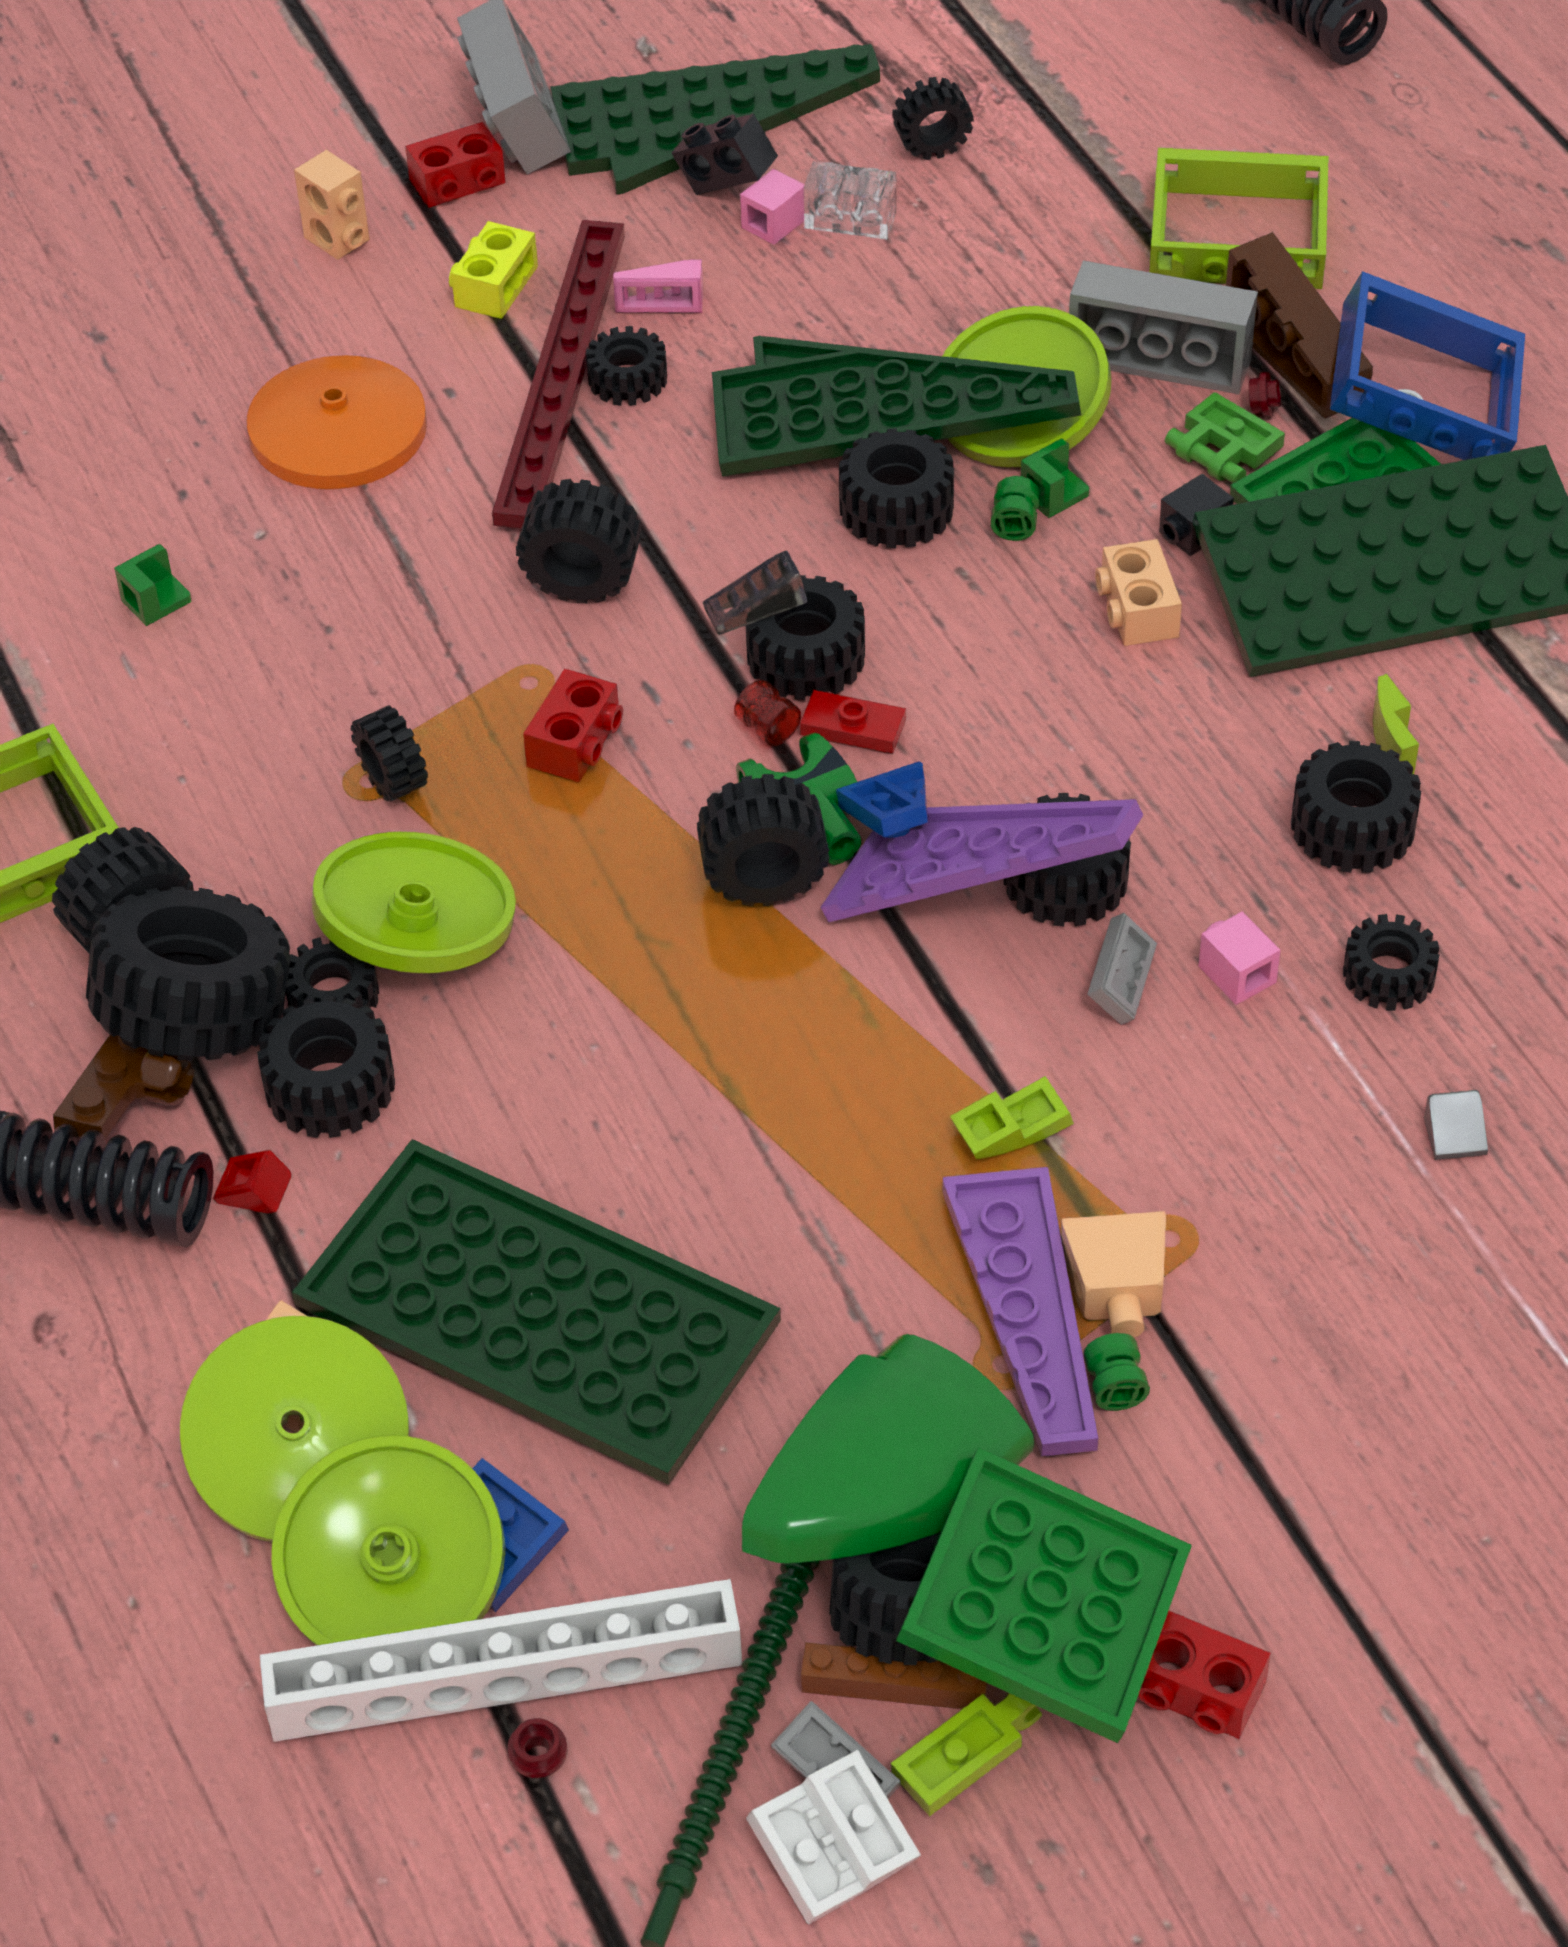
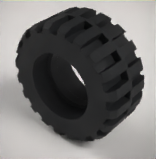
(187, 972)

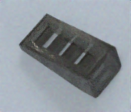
(757, 594)

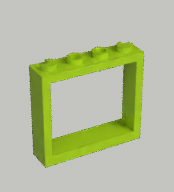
(1236, 175)
(24, 759)

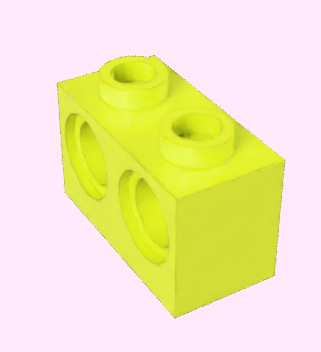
(494, 269)

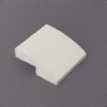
(833, 1836)

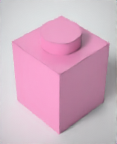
(772, 206)
(1238, 957)

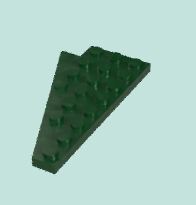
(640, 119)
(821, 397)

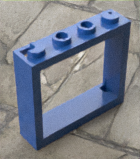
(1444, 330)

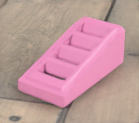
(684, 296)

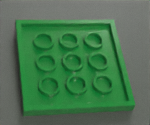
(1336, 457)
(1046, 1594)

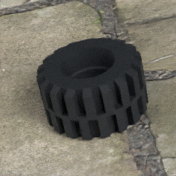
(896, 488)
(578, 541)
(810, 644)
(1384, 814)
(762, 840)
(109, 871)
(1074, 888)
(333, 1097)
(874, 1596)

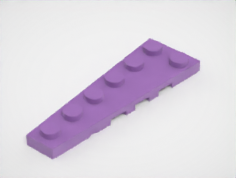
(1022, 1275)

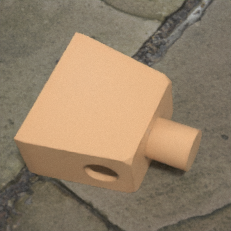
(1116, 1267)

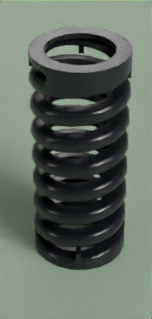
(1334, 15)
(111, 1172)

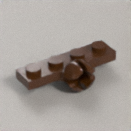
(117, 1079)

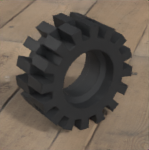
(925, 101)
(631, 382)
(389, 753)
(326, 962)
(1385, 983)

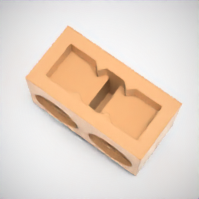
(332, 204)
(1139, 592)

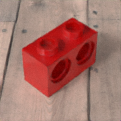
(455, 164)
(572, 725)
(1206, 1661)

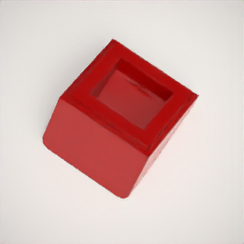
(253, 1182)

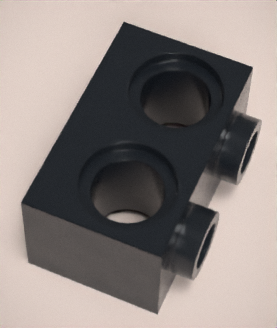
(724, 153)

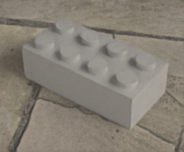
(511, 86)
(1168, 325)

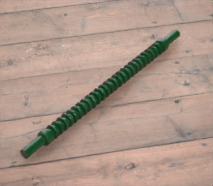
(678, 1877)

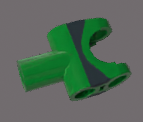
(822, 774)

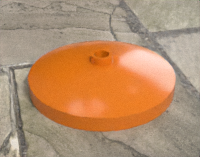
(337, 422)

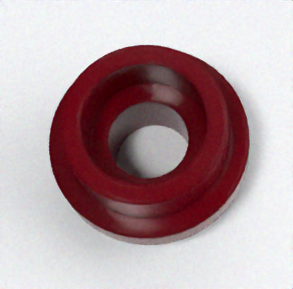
(1264, 394)
(532, 1734)

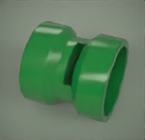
(1015, 508)
(1114, 1364)

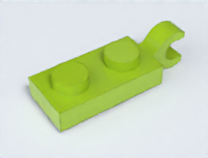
(963, 1750)

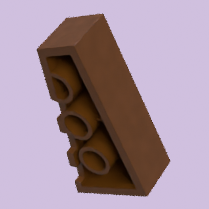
(1292, 321)

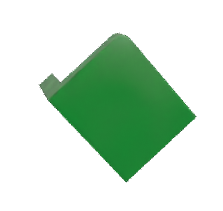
(1056, 483)
(149, 586)

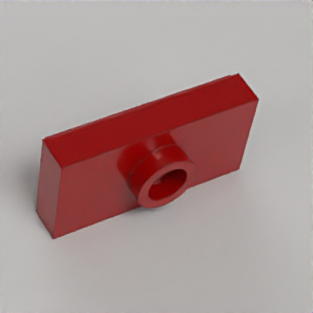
(853, 721)

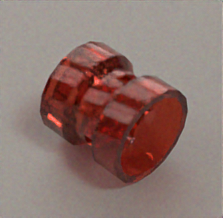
(772, 717)

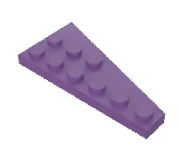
(976, 847)

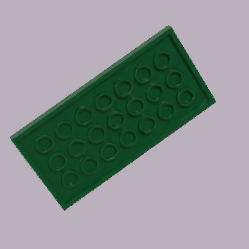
(1391, 559)
(539, 1309)

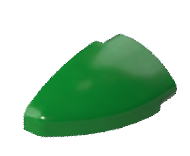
(880, 1456)

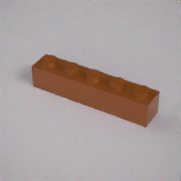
(846, 1673)

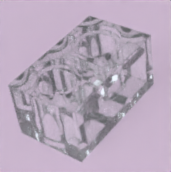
(850, 200)

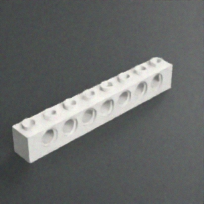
(500, 1660)

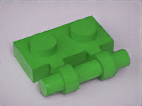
(1232, 430)

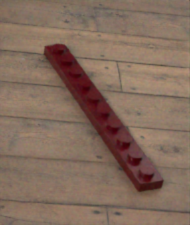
(559, 370)

